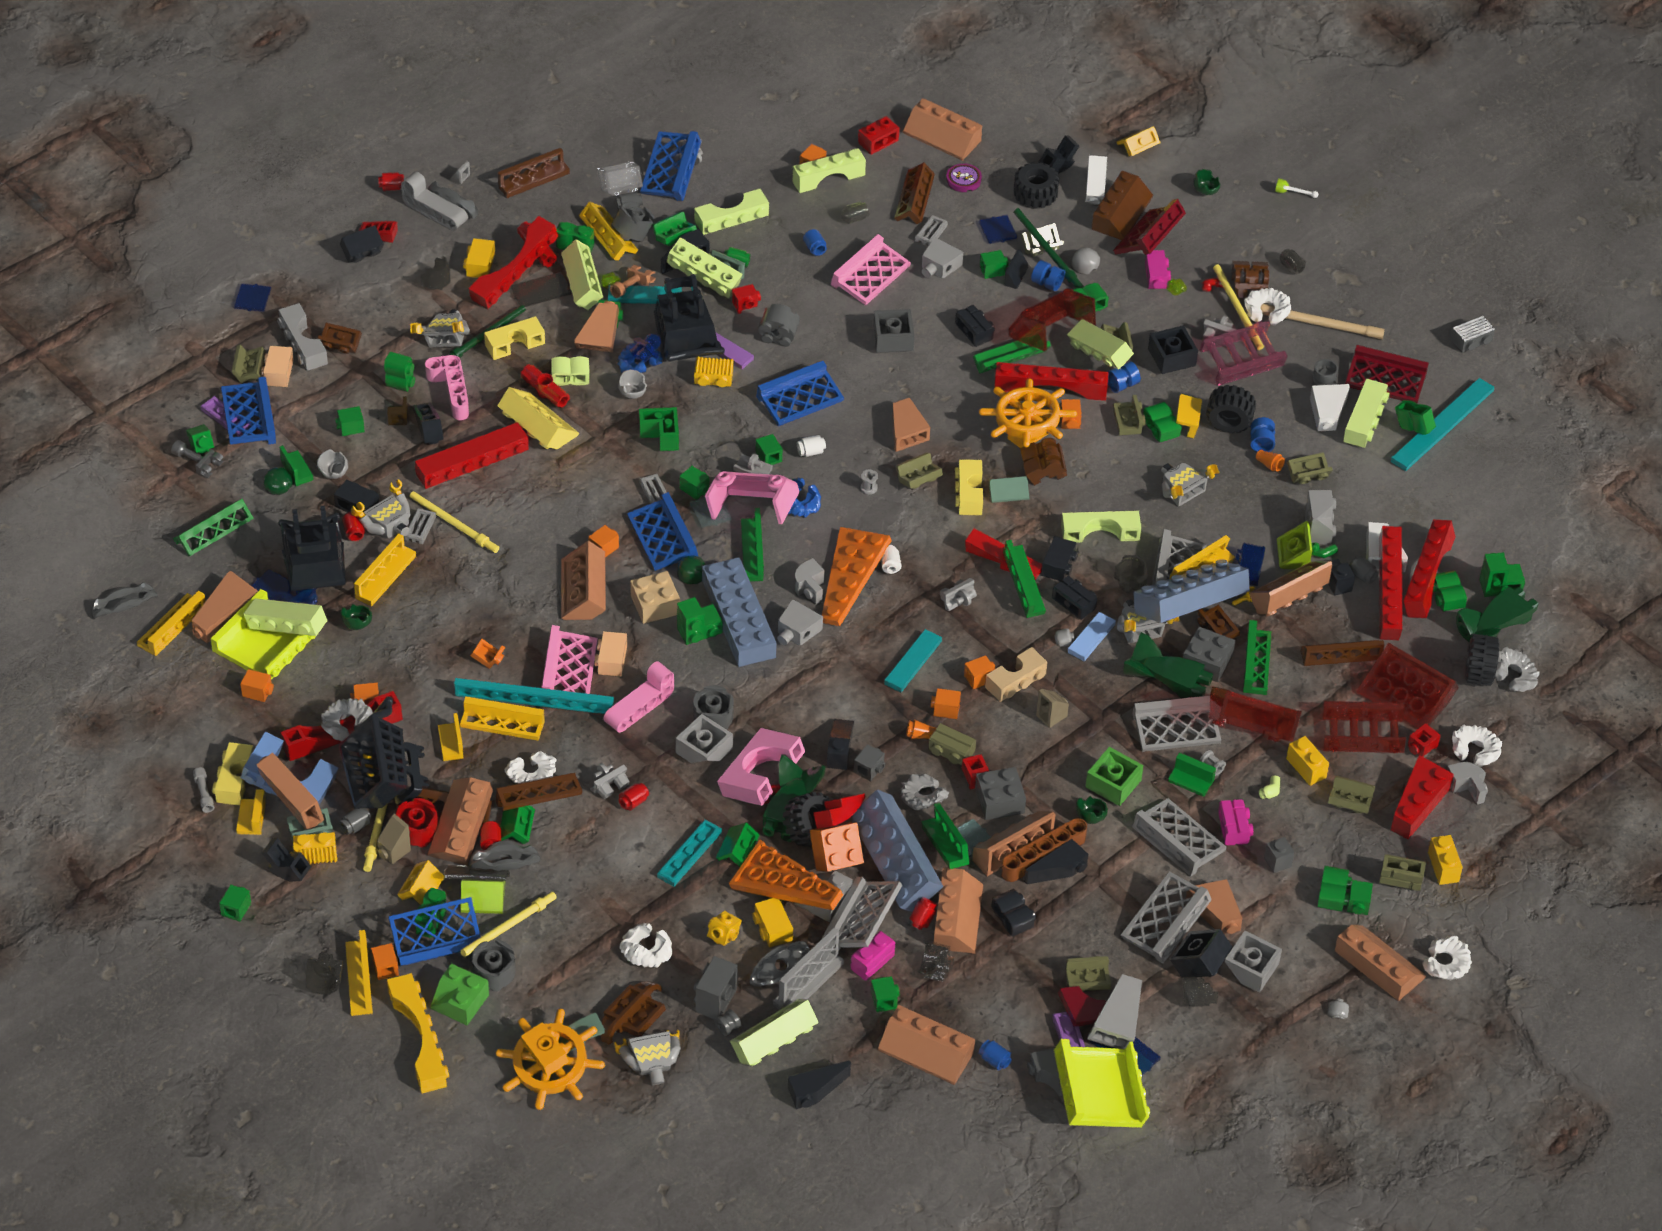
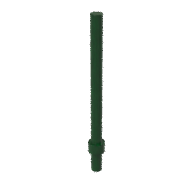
(1070, 275)
(477, 339)

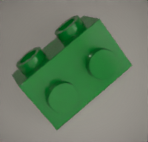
(672, 228)

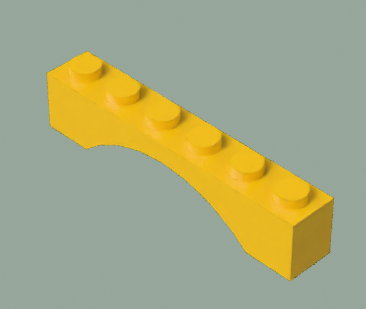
(406, 999)

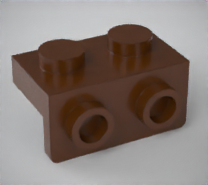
(340, 338)
(1218, 622)

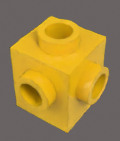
(723, 928)

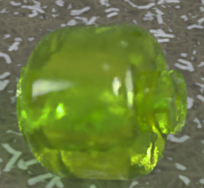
(609, 279)
(1177, 286)

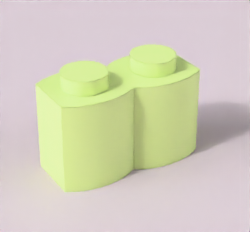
(570, 370)

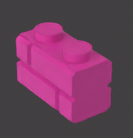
(1234, 822)
(871, 958)

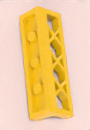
(600, 220)
(1206, 557)
(383, 571)
(172, 623)
(504, 714)
(359, 976)

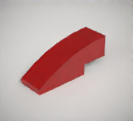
(838, 810)

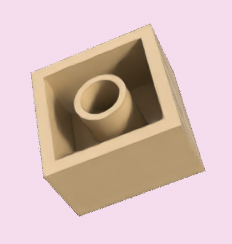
(654, 597)

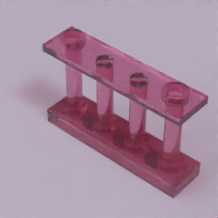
(1243, 369)

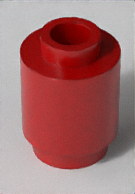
(391, 181)
(353, 527)
(633, 796)
(489, 834)
(923, 913)

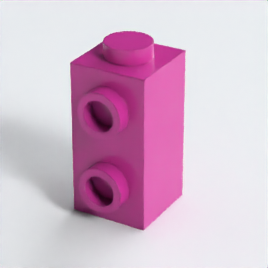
(1156, 270)

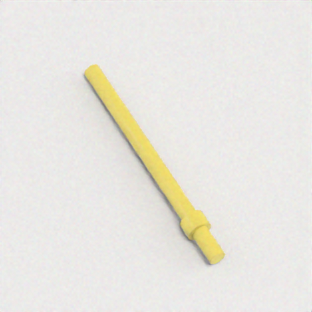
(1237, 305)
(481, 539)
(371, 851)
(536, 906)

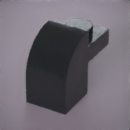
(1062, 157)
(285, 864)

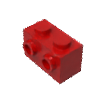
(878, 135)

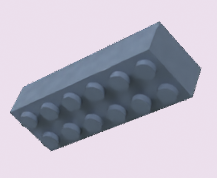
(1191, 591)
(740, 611)
(896, 849)

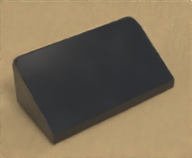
(1016, 270)

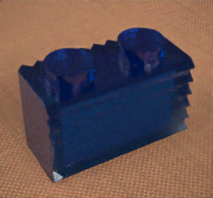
(1251, 558)

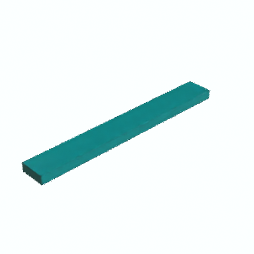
(1444, 423)
(533, 696)

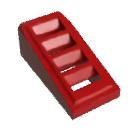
(386, 229)

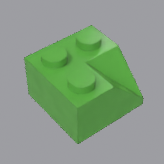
(1114, 776)
(460, 994)

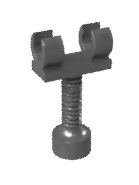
(202, 467)

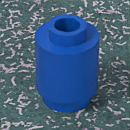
(815, 242)
(995, 1054)

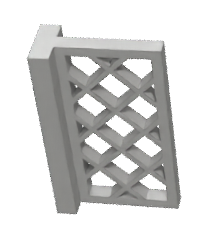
(1164, 554)
(1170, 709)
(1170, 843)
(852, 909)
(1178, 927)
(810, 971)

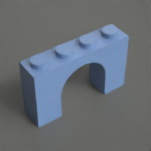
(317, 783)

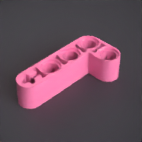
(450, 370)
(643, 699)

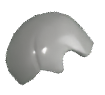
(1085, 260)
(632, 384)
(332, 464)

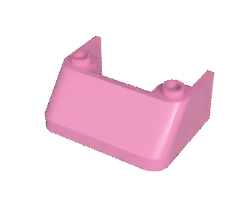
(756, 485)

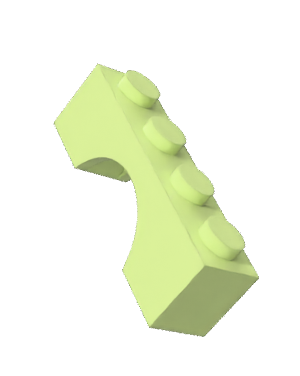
(809, 174)
(712, 218)
(1123, 524)

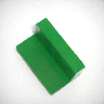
(296, 466)
(1192, 774)
(517, 823)
(738, 843)

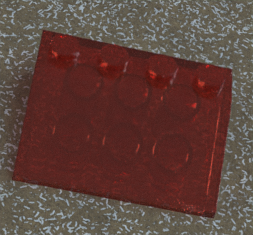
(1406, 680)

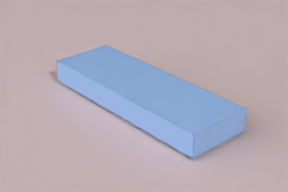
(1091, 636)

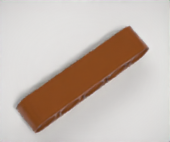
(1017, 862)

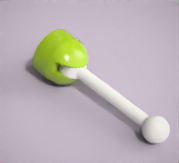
(1282, 186)

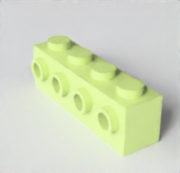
(706, 268)
(582, 275)
(1100, 344)
(1365, 413)
(285, 617)
(774, 1031)

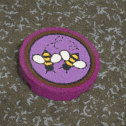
(964, 177)

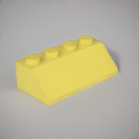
(536, 418)

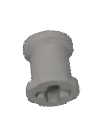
(870, 481)
(1209, 758)

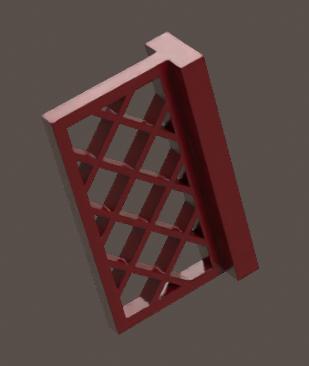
(1151, 229)
(1390, 363)

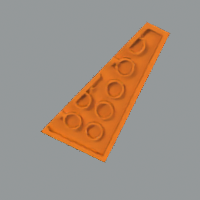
(852, 565)
(780, 877)

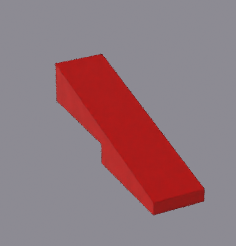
(992, 549)

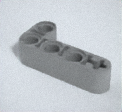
(430, 204)

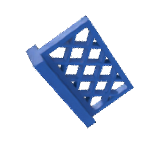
(684, 171)
(790, 383)
(263, 407)
(675, 523)
(438, 950)

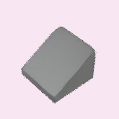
(461, 174)

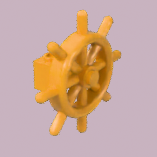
(1030, 420)
(549, 1057)

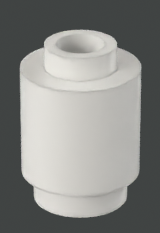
(811, 446)
(891, 560)

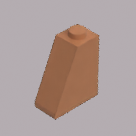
(599, 329)
(908, 425)
(1222, 910)

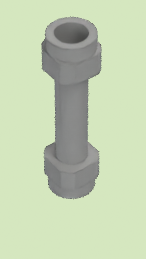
(206, 801)

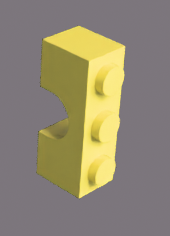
(526, 331)
(969, 498)
(231, 788)

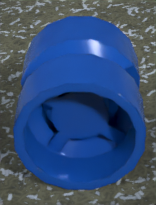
(1048, 275)
(1124, 377)
(1263, 434)

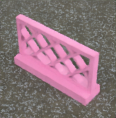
(868, 253)
(553, 659)

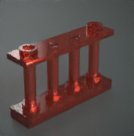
(1363, 712)

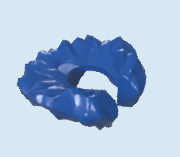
(626, 360)
(810, 504)

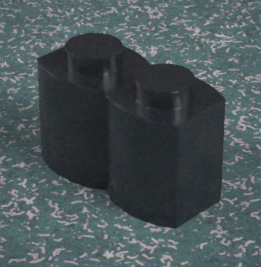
(1013, 912)

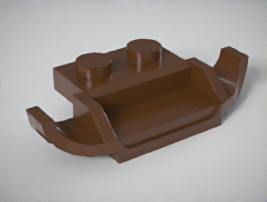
(632, 1011)

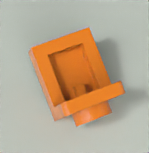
(487, 654)

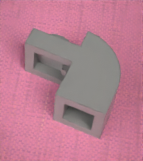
(807, 580)
(1469, 777)

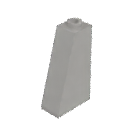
(1119, 1015)

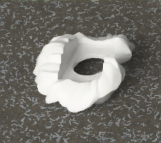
(1269, 297)
(1480, 737)
(545, 769)
(1459, 953)
(641, 956)

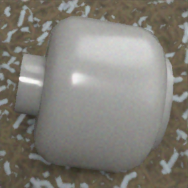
(1064, 637)
(1338, 1009)

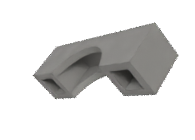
(309, 351)

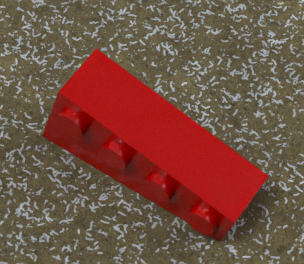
(1421, 795)

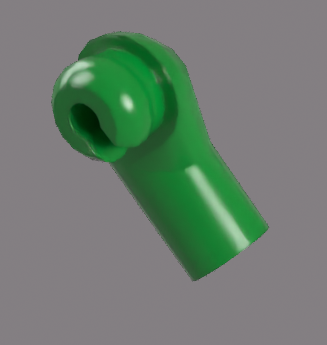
(1323, 552)

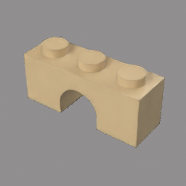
(1029, 668)

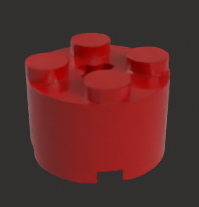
(422, 820)

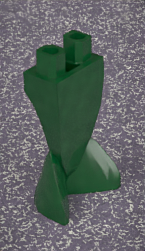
(1505, 610)
(1175, 672)
(793, 784)

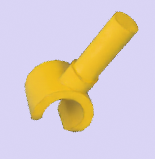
(1246, 597)

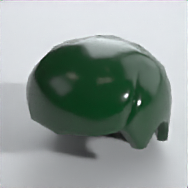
(1206, 183)
(277, 481)
(690, 569)
(356, 617)
(1091, 810)

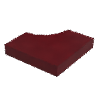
(1079, 1006)

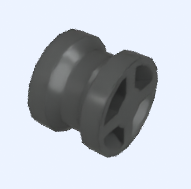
(727, 1022)

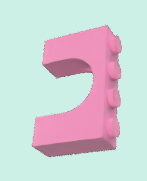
(763, 747)

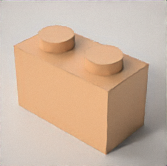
(278, 366)
(611, 654)

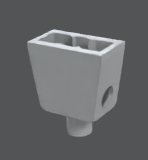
(941, 259)
(798, 624)

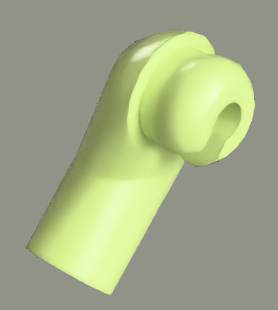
(1270, 790)

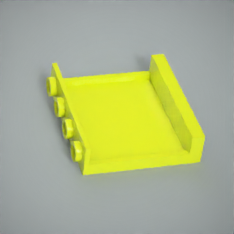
(255, 648)
(1101, 1086)

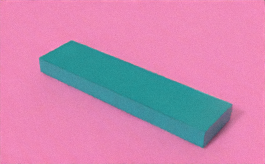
(641, 294)
(913, 660)
(689, 853)

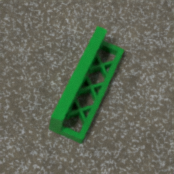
(1007, 354)
(208, 522)
(752, 546)
(1023, 580)
(1251, 657)
(946, 838)

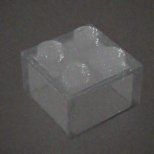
(620, 178)

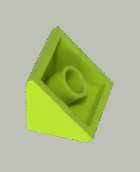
(1295, 547)
(485, 894)

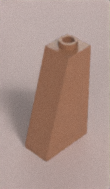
(221, 606)
(290, 791)

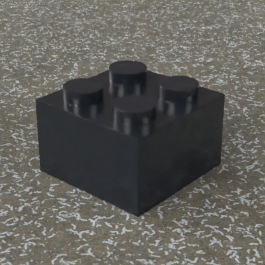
(1172, 349)
(1201, 953)

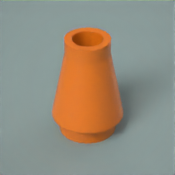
(1271, 460)
(919, 730)

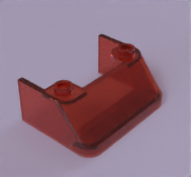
(1032, 322)
(1253, 715)

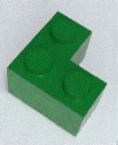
(661, 424)
(1498, 575)
(697, 622)

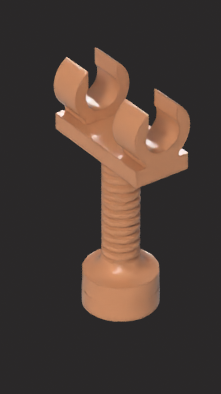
(618, 288)

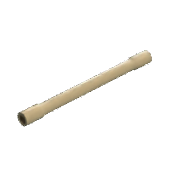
(1368, 331)

